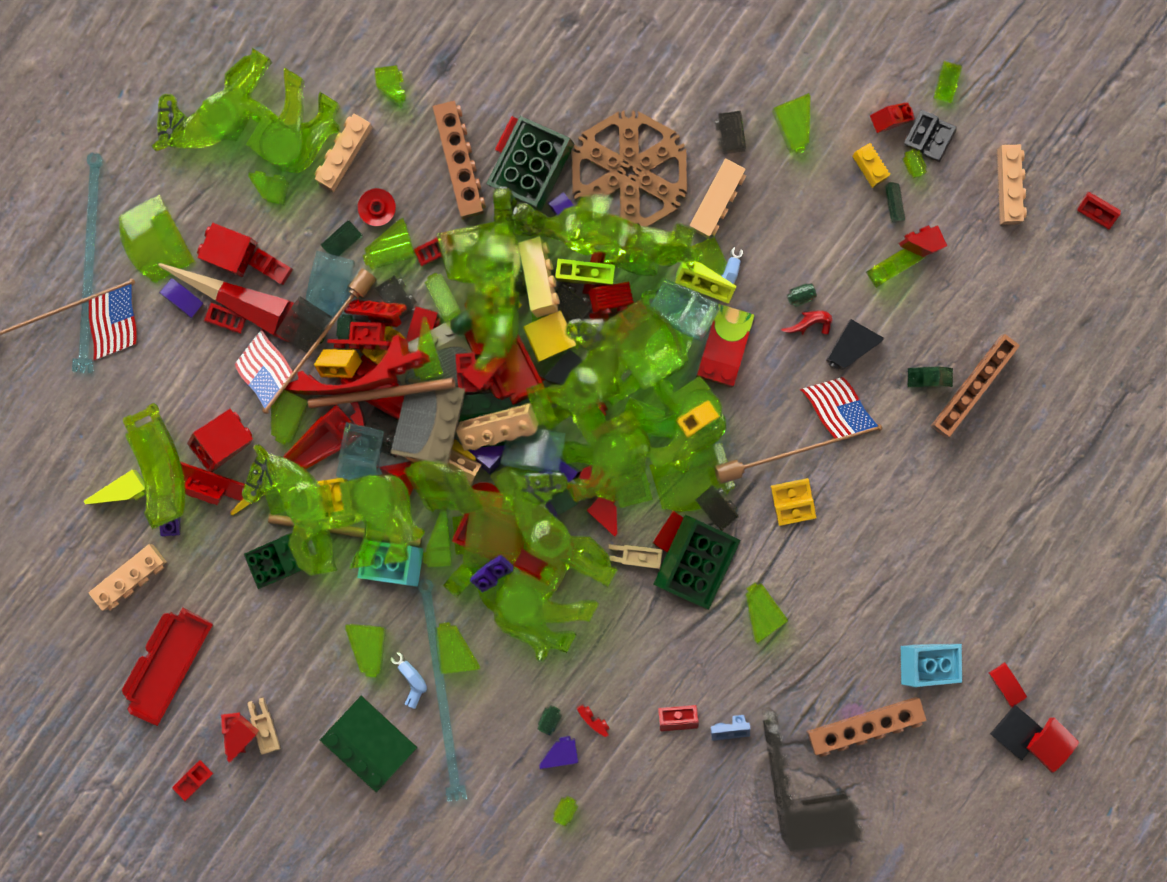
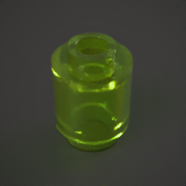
(914, 163)
(565, 810)

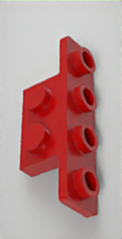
(377, 311)
(364, 334)
(209, 486)

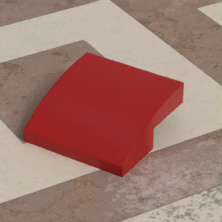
(1053, 745)

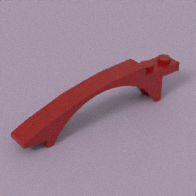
(394, 363)

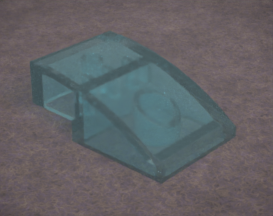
(329, 282)
(685, 309)
(359, 451)
(535, 452)

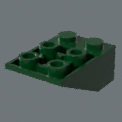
(272, 562)

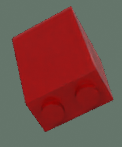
(227, 249)
(220, 440)

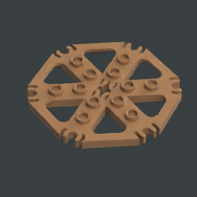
(630, 154)

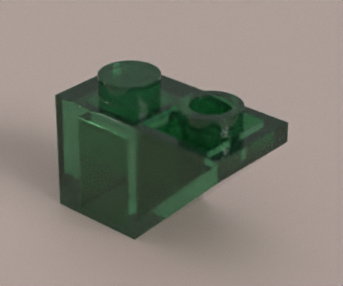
(930, 377)

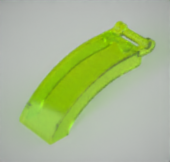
(158, 466)

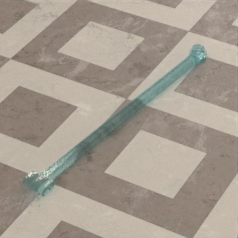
(88, 265)
(455, 786)

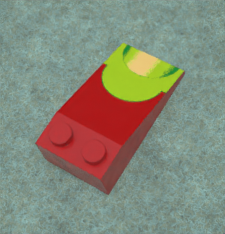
(725, 346)

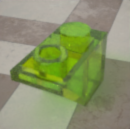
(389, 84)
(270, 188)
(460, 580)

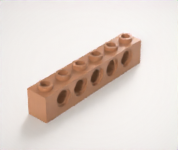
(443, 113)
(975, 385)
(915, 718)

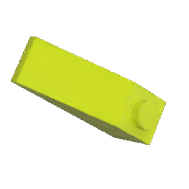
(584, 272)
(705, 281)
(127, 487)

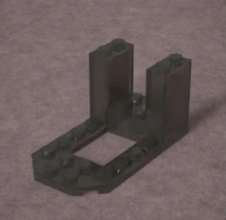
(810, 820)

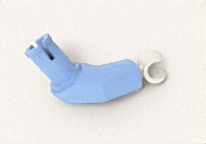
(732, 267)
(414, 679)

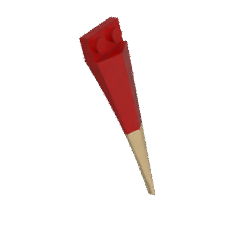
(255, 306)

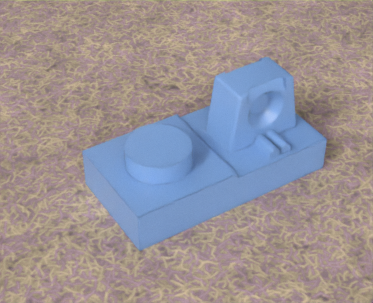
(726, 731)

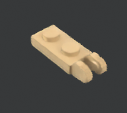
(638, 556)
(266, 736)

